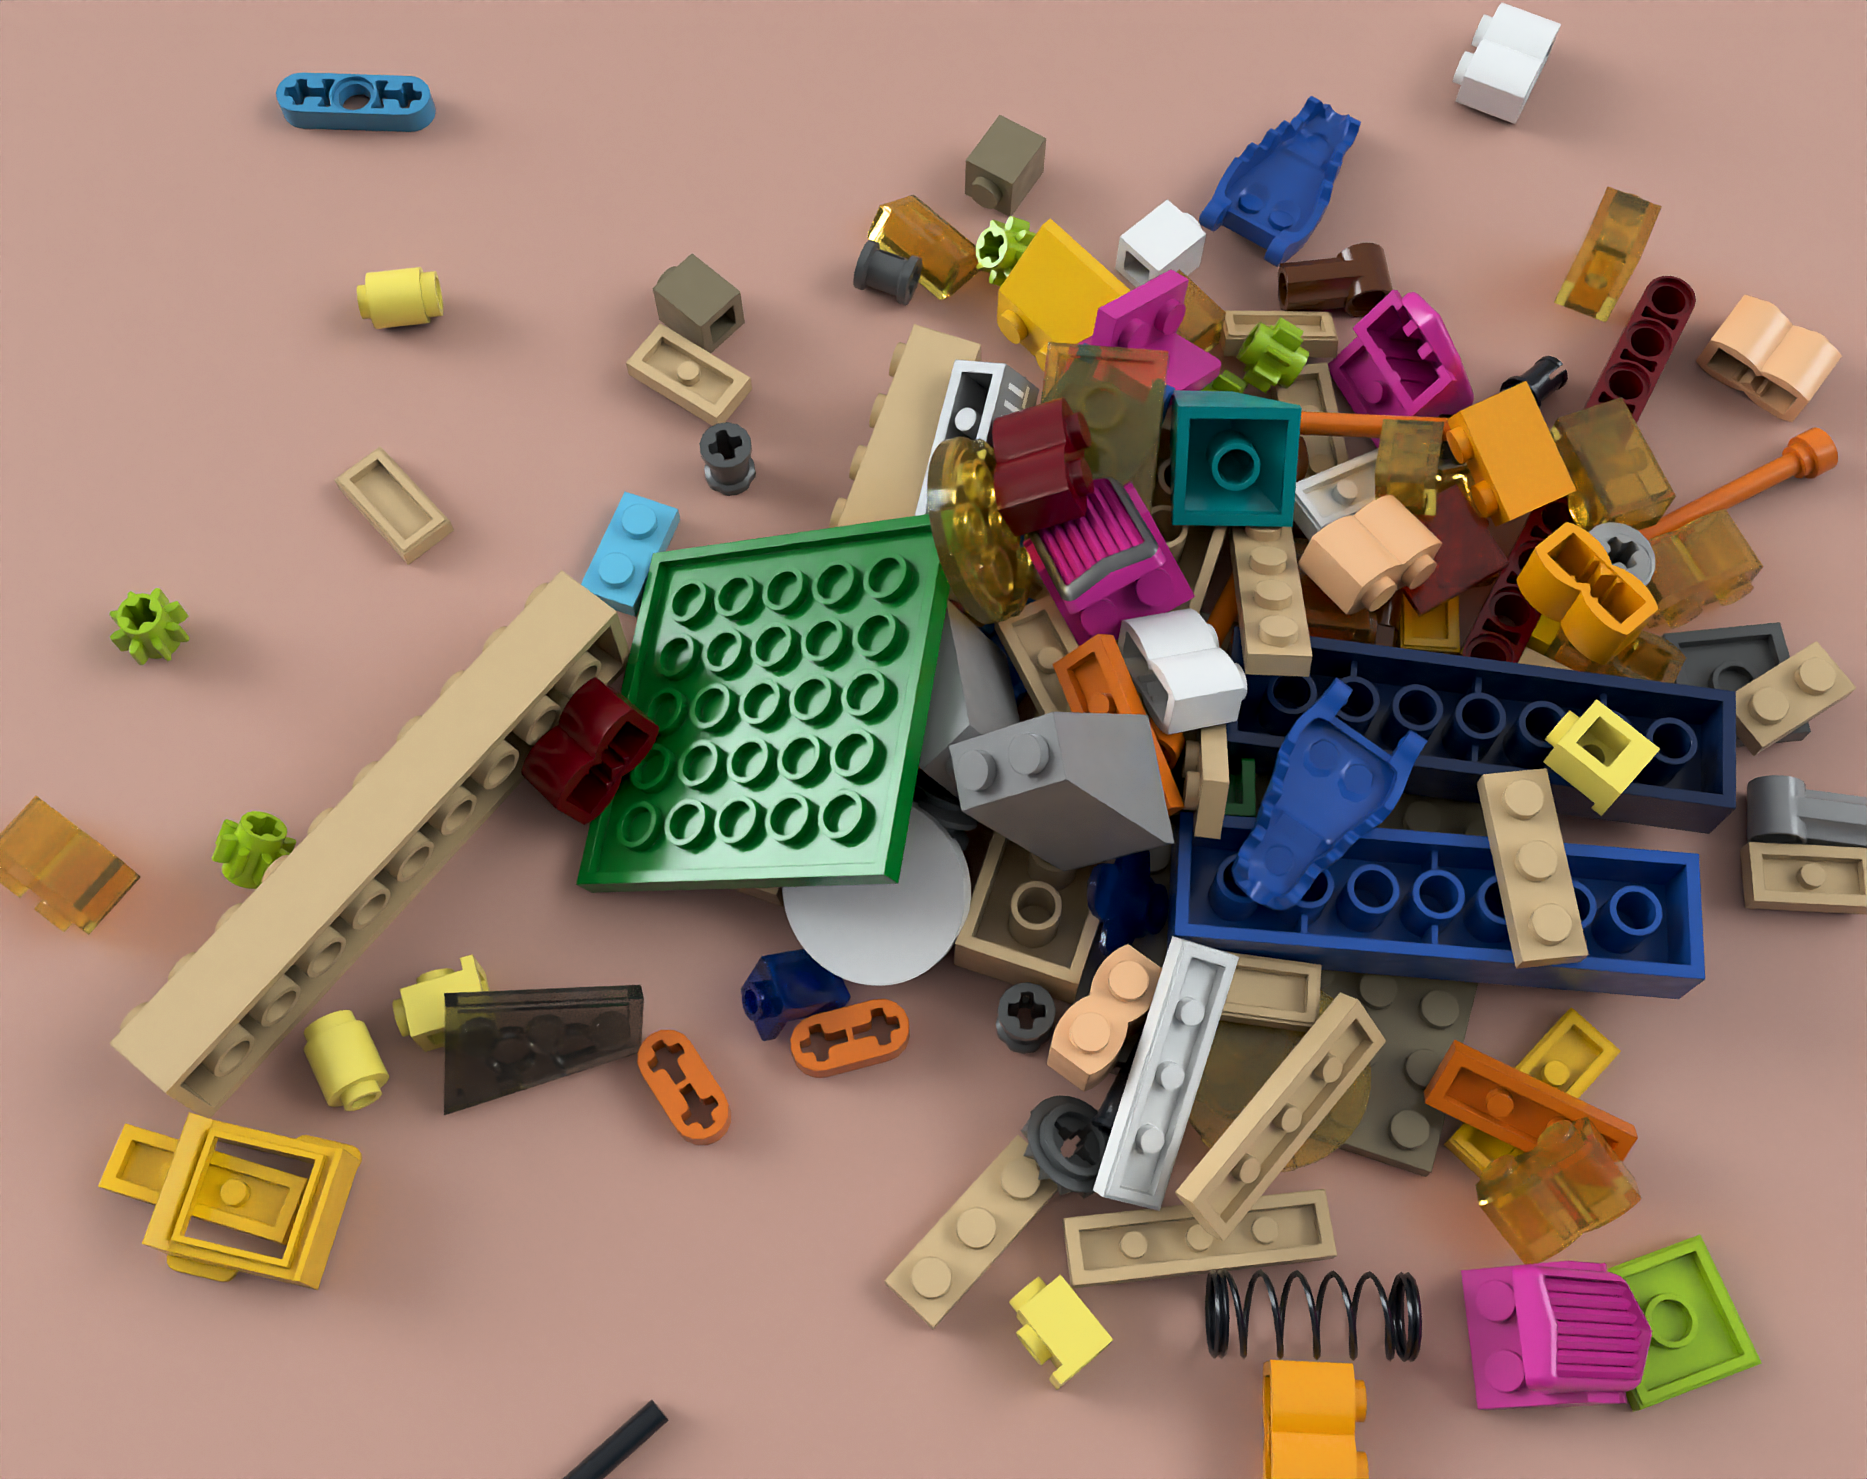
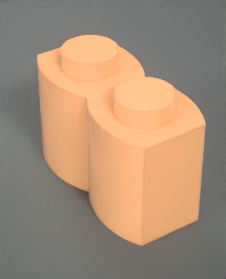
(1769, 358)
(1370, 555)
(1095, 1027)

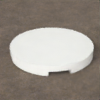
(888, 929)

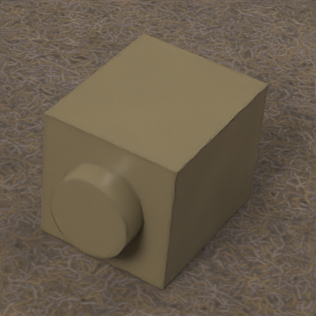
(1004, 166)
(698, 303)

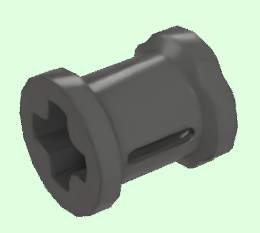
(887, 272)
(722, 443)
(1042, 1012)

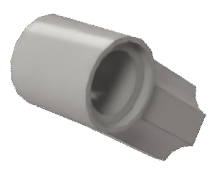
(1789, 813)

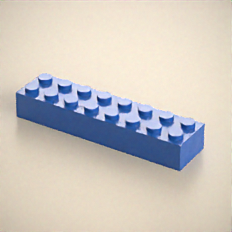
(1436, 912)

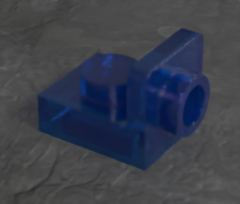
(789, 989)

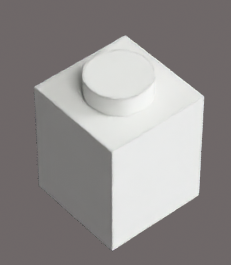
(1160, 243)

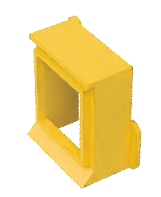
(314, 1225)

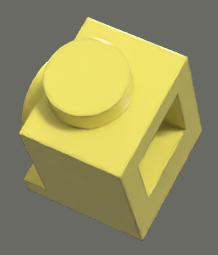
(1598, 754)
(422, 1004)
(1058, 1328)

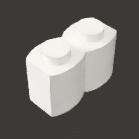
(1506, 61)
(1181, 671)

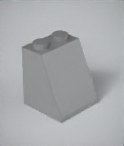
(968, 695)
(1067, 786)

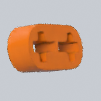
(847, 1023)
(696, 1078)

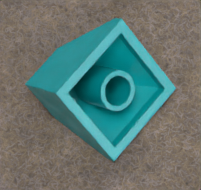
(1233, 459)

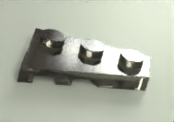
(533, 1036)

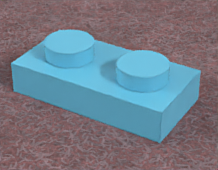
(626, 550)

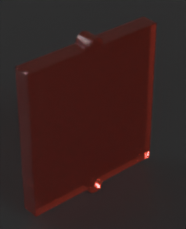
(1463, 559)

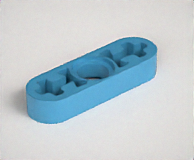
(337, 88)

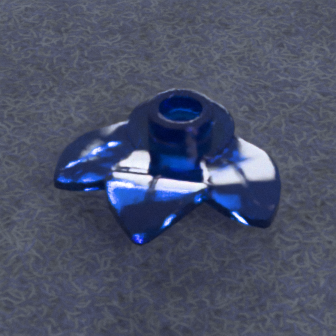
(1126, 901)

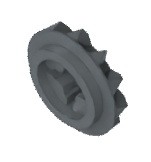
(1048, 1128)

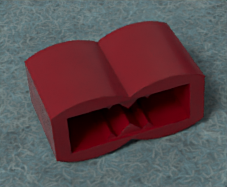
(1041, 466)
(589, 751)

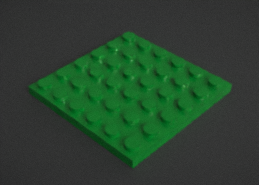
(784, 710)

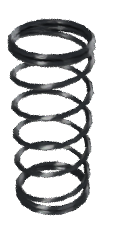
(1218, 1316)

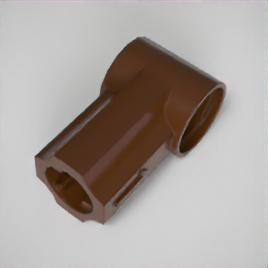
(1350, 281)

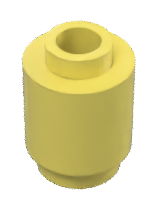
(400, 297)
(345, 1060)

